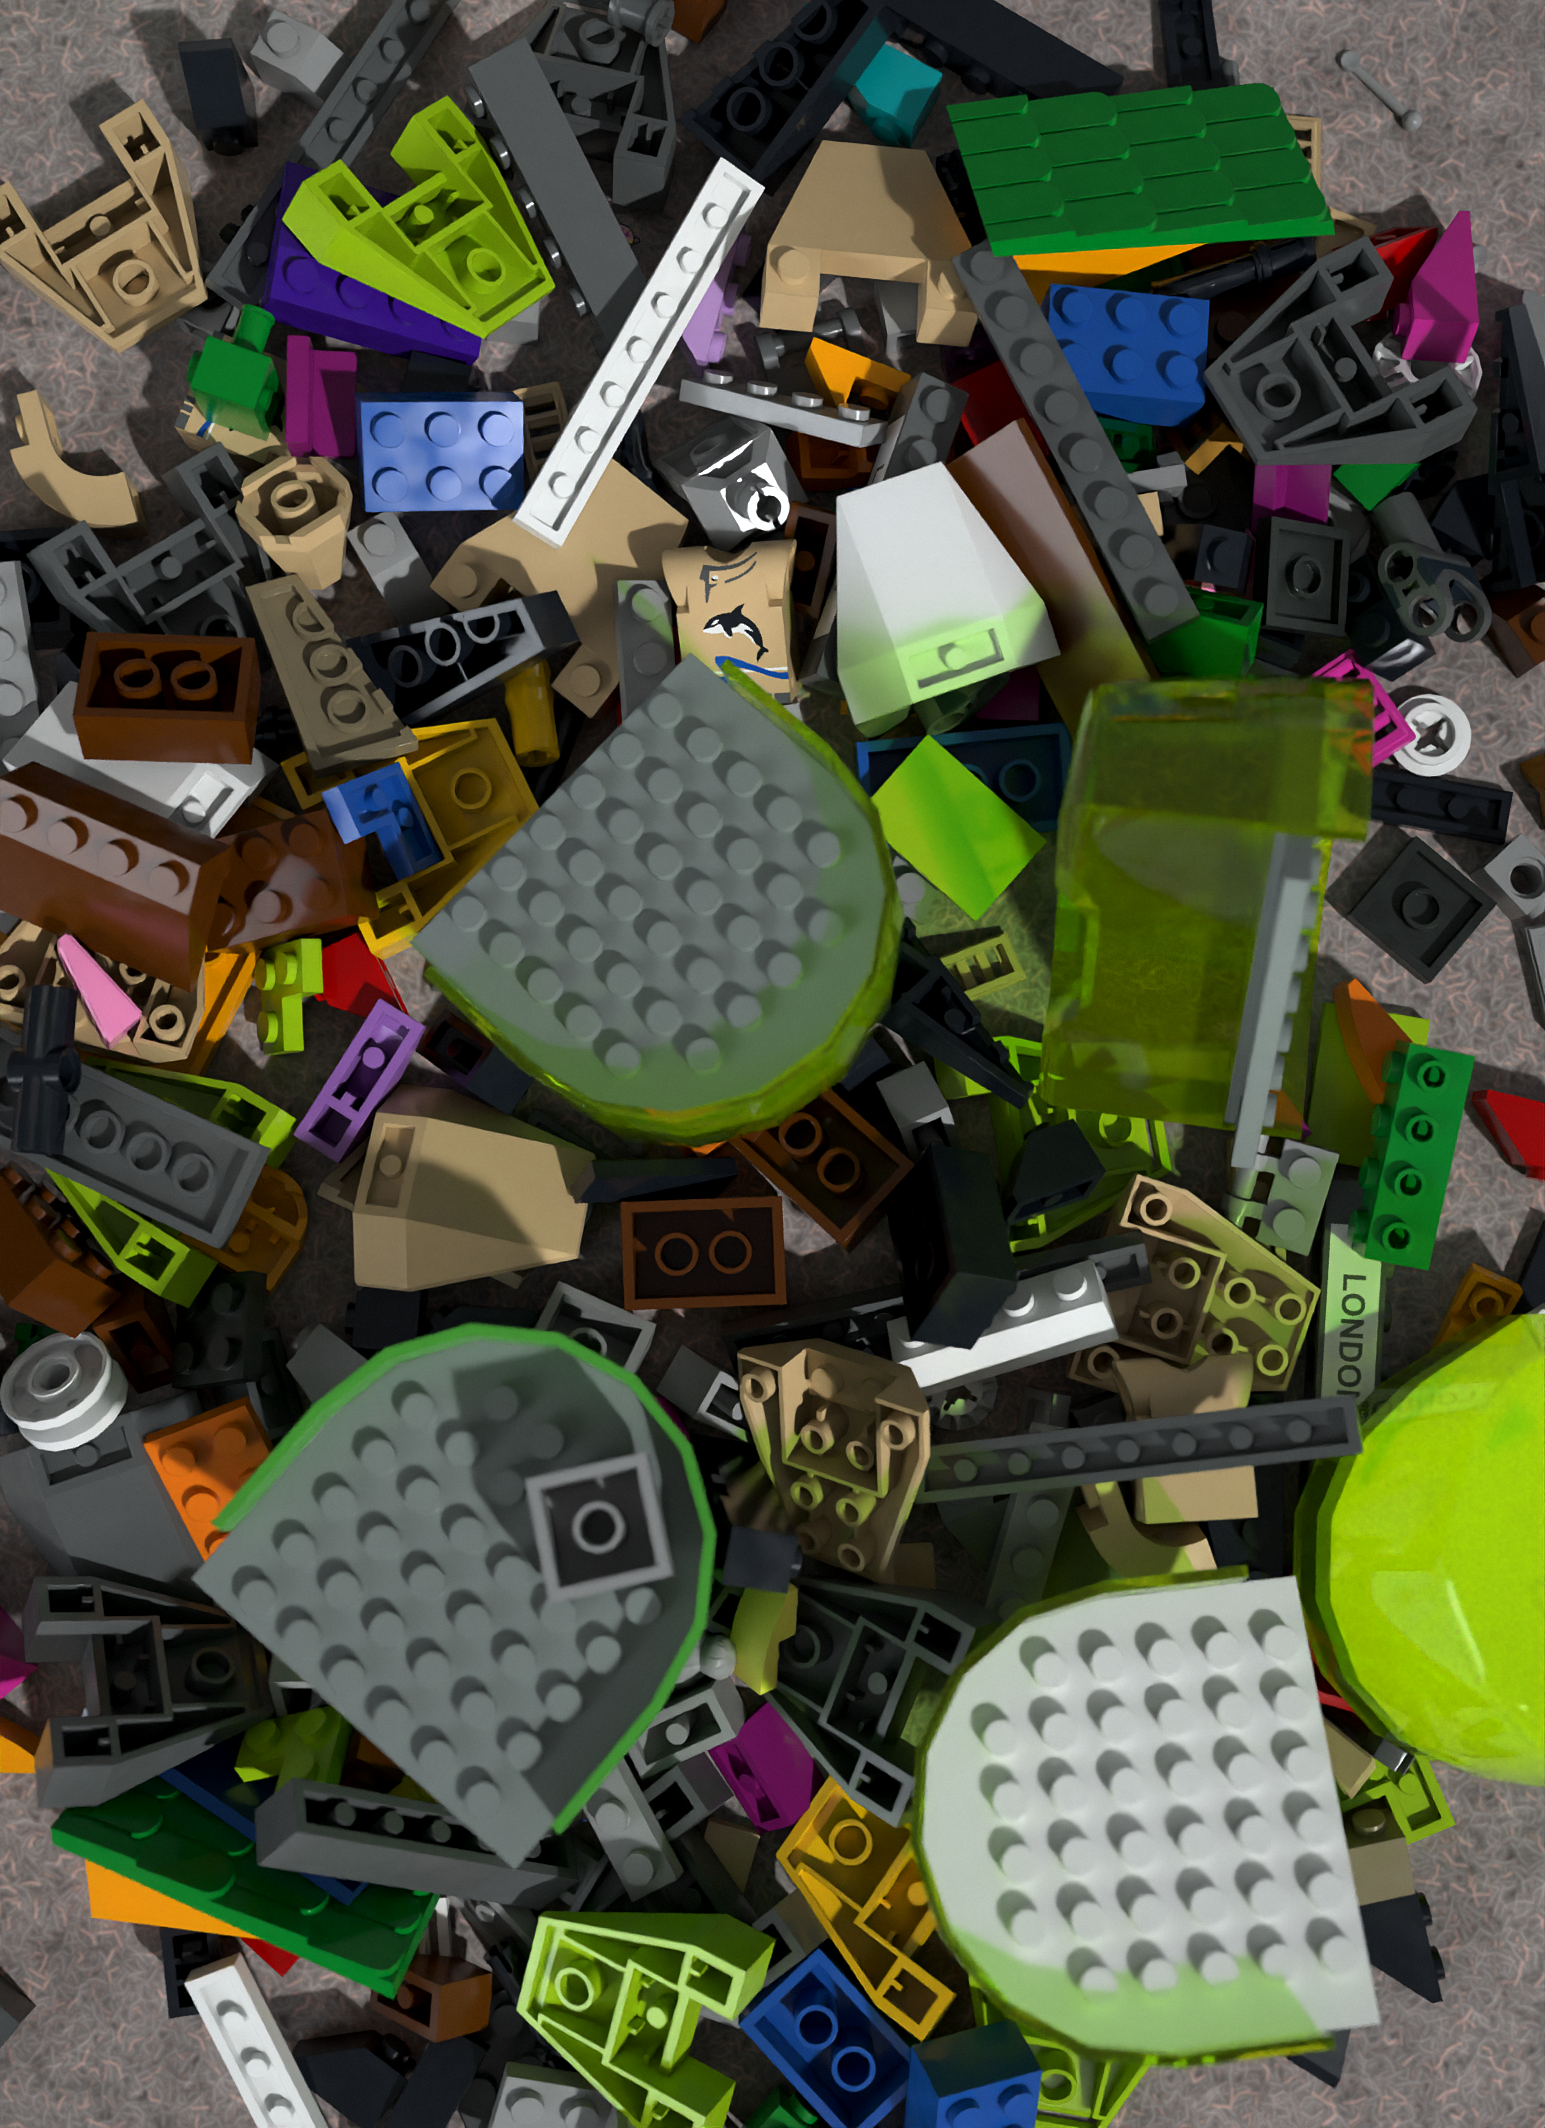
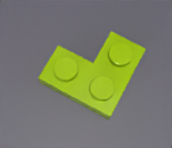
(284, 978)
(296, 1745)
(1411, 1797)

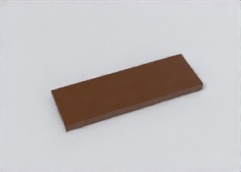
(1037, 527)

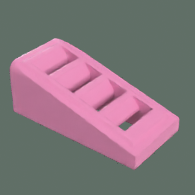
(104, 1001)

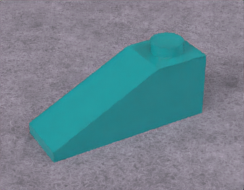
(895, 96)

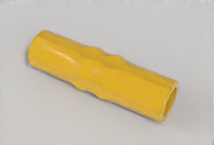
(532, 716)

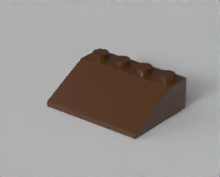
(108, 873)

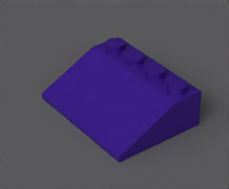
(337, 306)

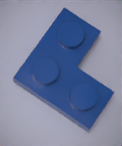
(384, 805)

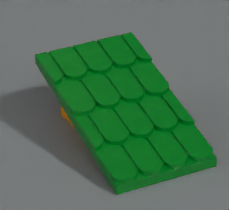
(1133, 178)
(179, 1866)

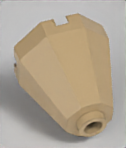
(299, 517)

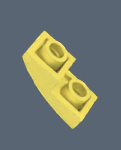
(757, 1629)

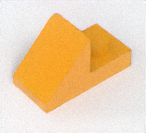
(841, 371)

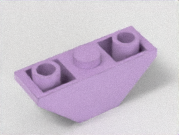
(702, 339)

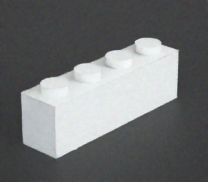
(1037, 1323)

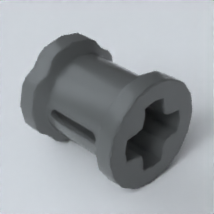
(646, 17)

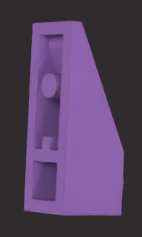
(361, 1082)

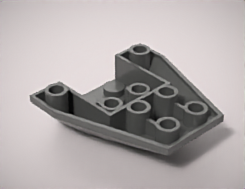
(105, 1506)

